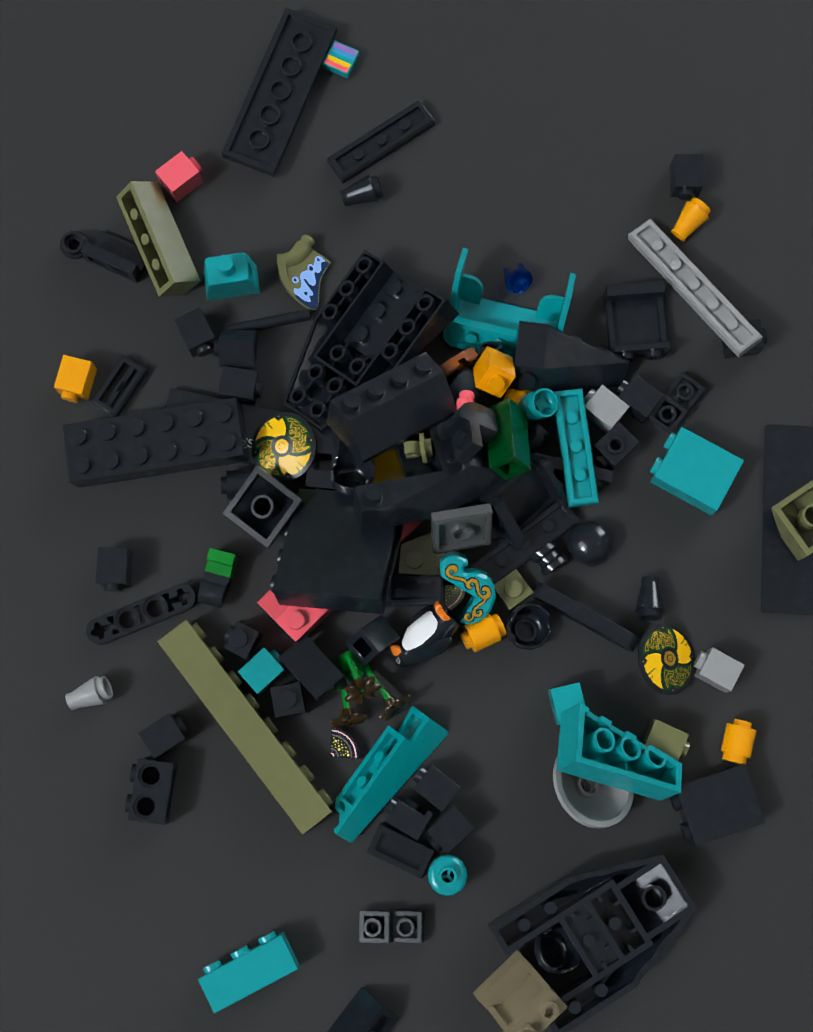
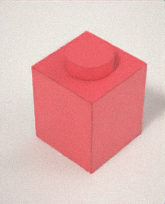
(180, 176)

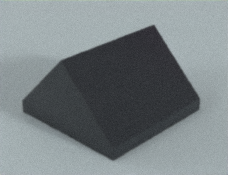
(263, 506)

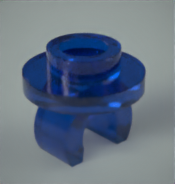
(518, 280)

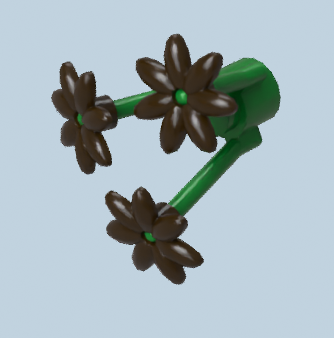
(353, 671)

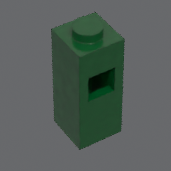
(510, 446)

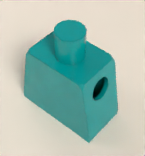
(230, 276)

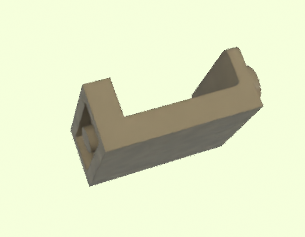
(519, 997)

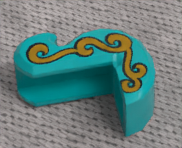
(472, 581)

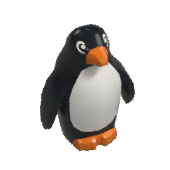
(426, 635)

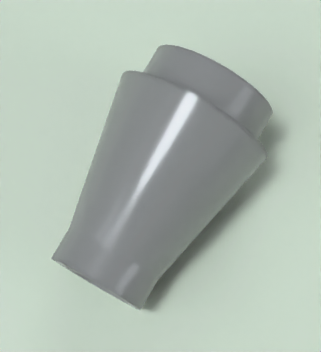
(91, 693)

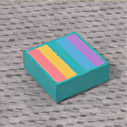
(341, 59)

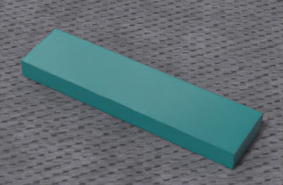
(576, 449)

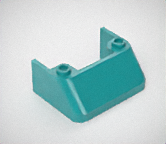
(495, 321)

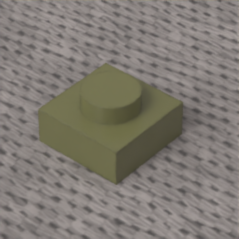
(512, 589)

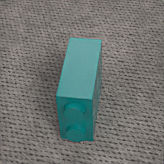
(695, 470)

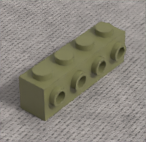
(158, 238)

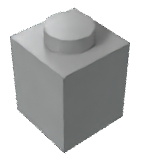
(604, 408)
(717, 669)

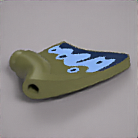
(302, 272)

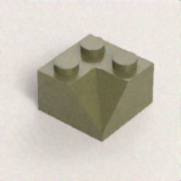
(795, 521)

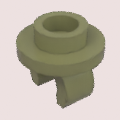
(419, 448)

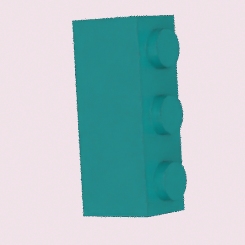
(248, 970)

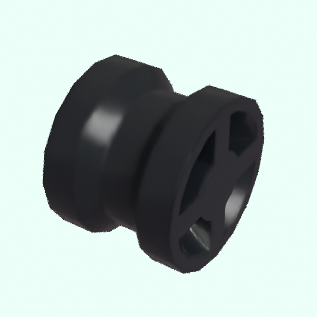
(548, 558)

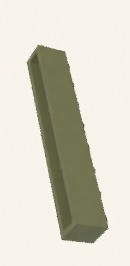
(245, 726)

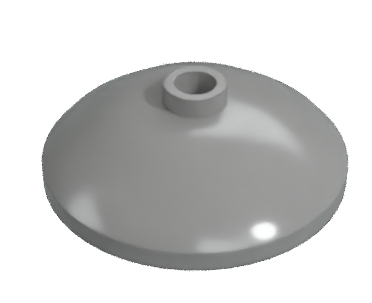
(596, 806)

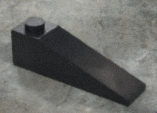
(562, 362)

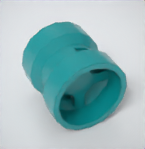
(542, 399)

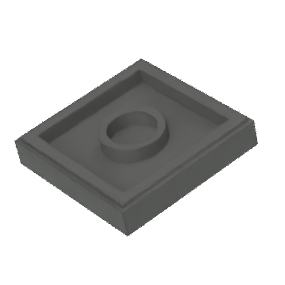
(461, 528)

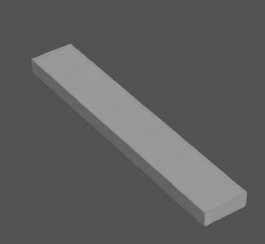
(695, 288)

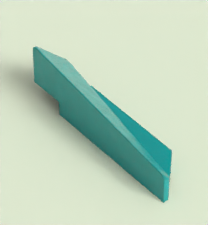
(385, 771)

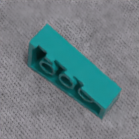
(615, 758)

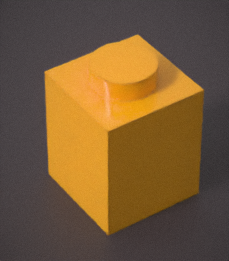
(494, 372)
(75, 379)

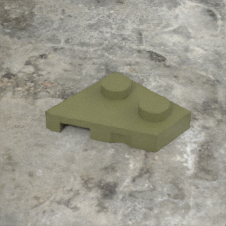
(418, 557)

